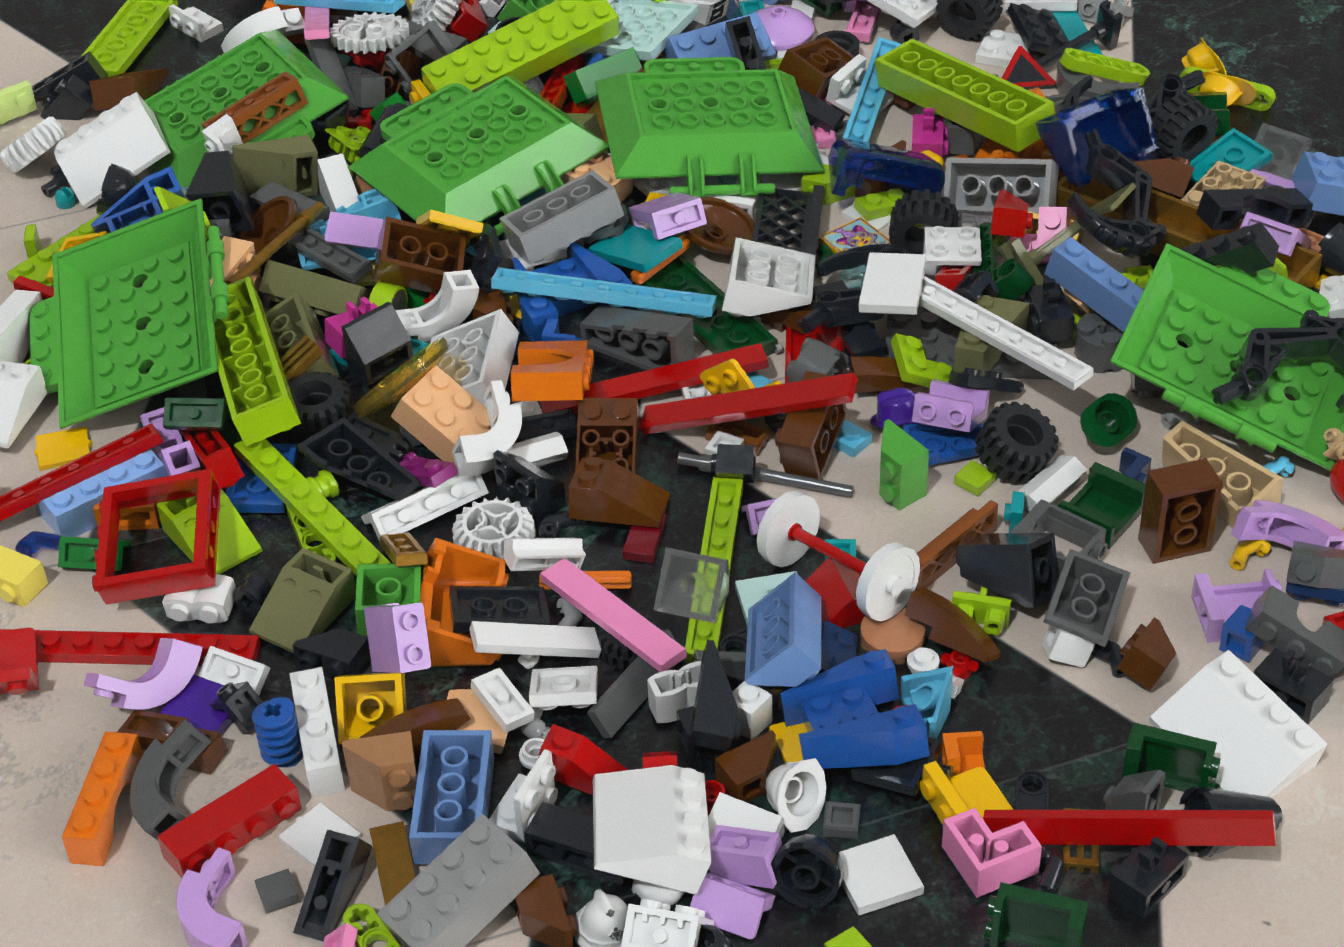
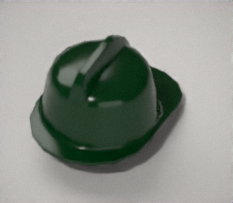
(1109, 420)

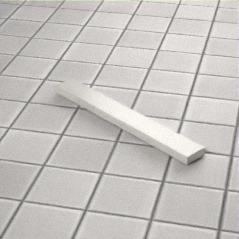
(1004, 335)

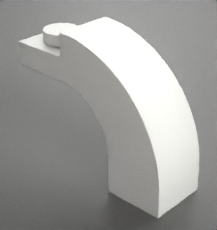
(287, 22)
(446, 310)
(475, 452)

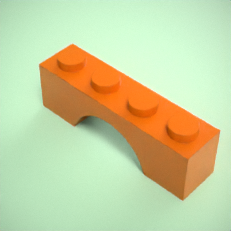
(91, 823)

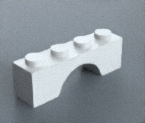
(316, 732)

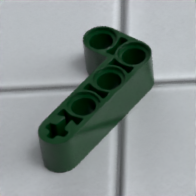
(1008, 275)

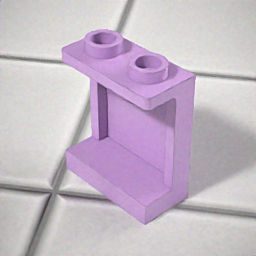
(669, 214)
(1283, 234)
(951, 406)
(1219, 602)
(397, 637)

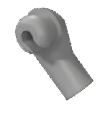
(1175, 417)
(572, 615)
(536, 728)

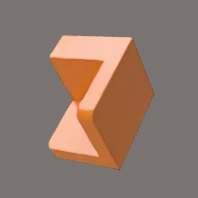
(962, 750)

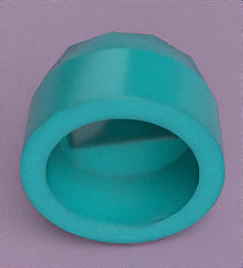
(65, 198)

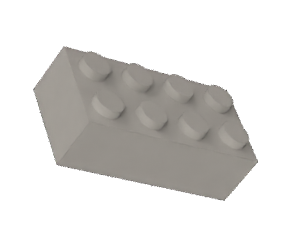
(976, 182)
(562, 217)
(460, 889)

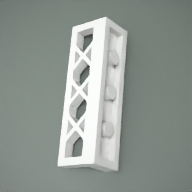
(425, 505)

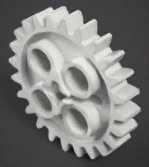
(369, 32)

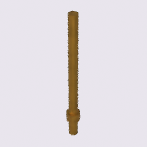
(303, 220)

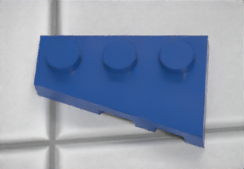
(944, 443)

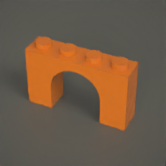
(552, 371)

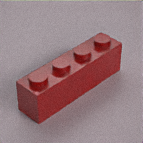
(230, 820)

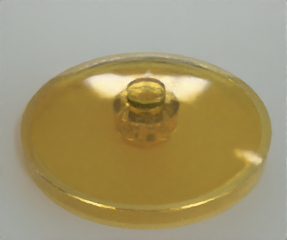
(402, 379)

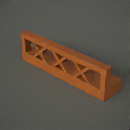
(258, 101)
(941, 552)

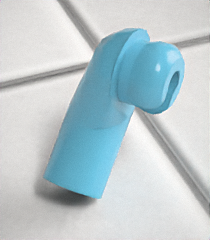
(1280, 465)

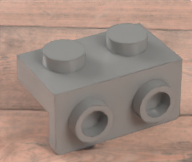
(1089, 9)

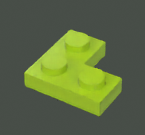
(878, 204)
(913, 363)

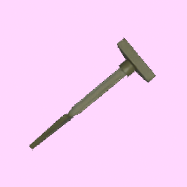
(1031, 259)

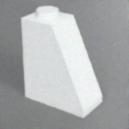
(336, 182)

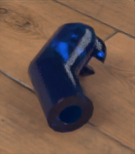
(35, 540)

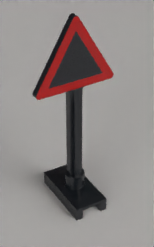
(1030, 73)

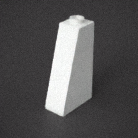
(16, 325)

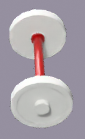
(885, 580)

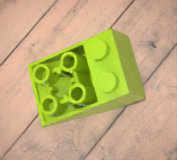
(234, 537)

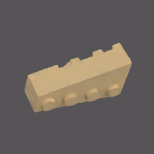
(1241, 477)

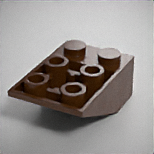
(608, 430)

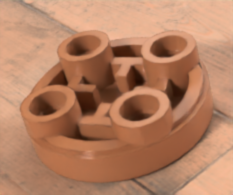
(896, 635)

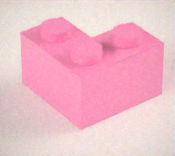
(1050, 223)
(990, 857)

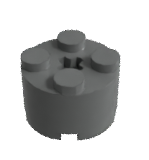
(1097, 342)
(817, 358)

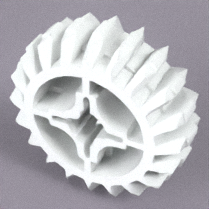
(439, 10)
(32, 144)
(489, 523)

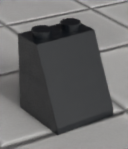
(222, 191)
(1012, 565)

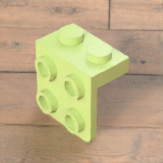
(16, 101)

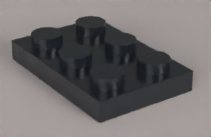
(1037, 28)
(498, 605)

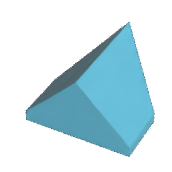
(931, 694)

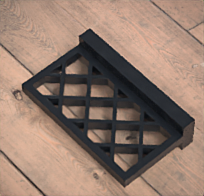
(807, 224)

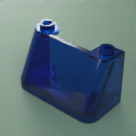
(1118, 117)
(854, 160)

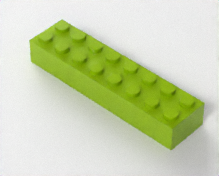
(526, 45)
(963, 93)
(252, 368)

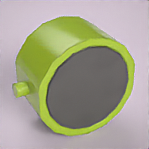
(389, 292)

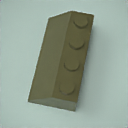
(317, 290)
(291, 322)

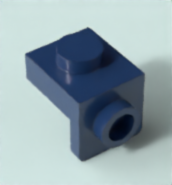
(1134, 464)

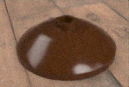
(270, 221)
(722, 227)

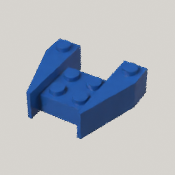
(138, 203)
(579, 264)
(844, 720)

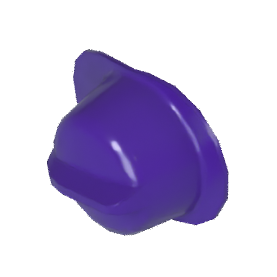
(894, 405)

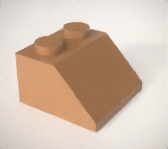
(383, 769)

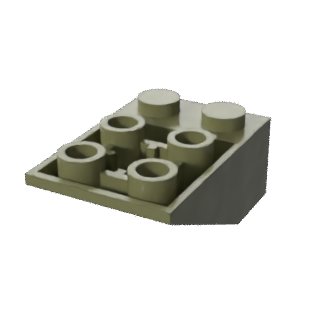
(283, 161)
(304, 599)

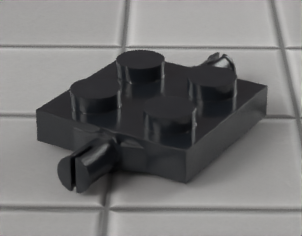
(483, 256)
(903, 777)

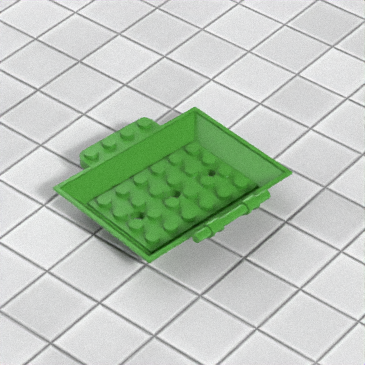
(235, 76)
(702, 140)
(482, 173)
(1214, 315)
(92, 326)

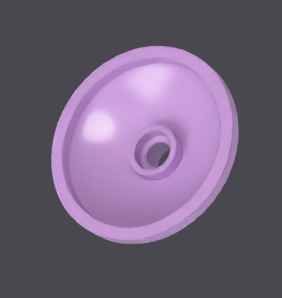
(786, 26)

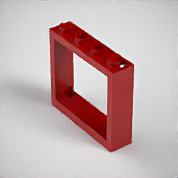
(164, 580)

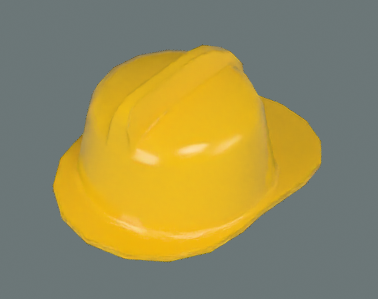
(1204, 58)
(1238, 90)

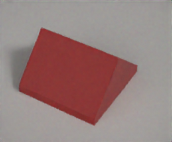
(838, 593)

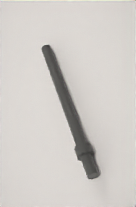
(704, 464)

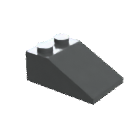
(1086, 597)

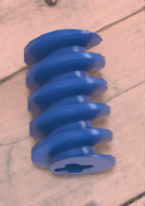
(278, 732)

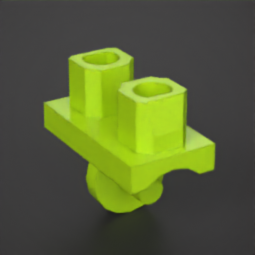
(985, 609)

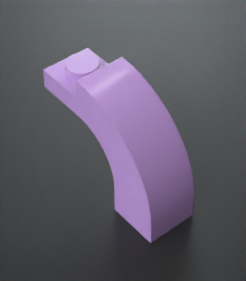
(174, 452)
(1285, 525)
(165, 679)
(196, 901)

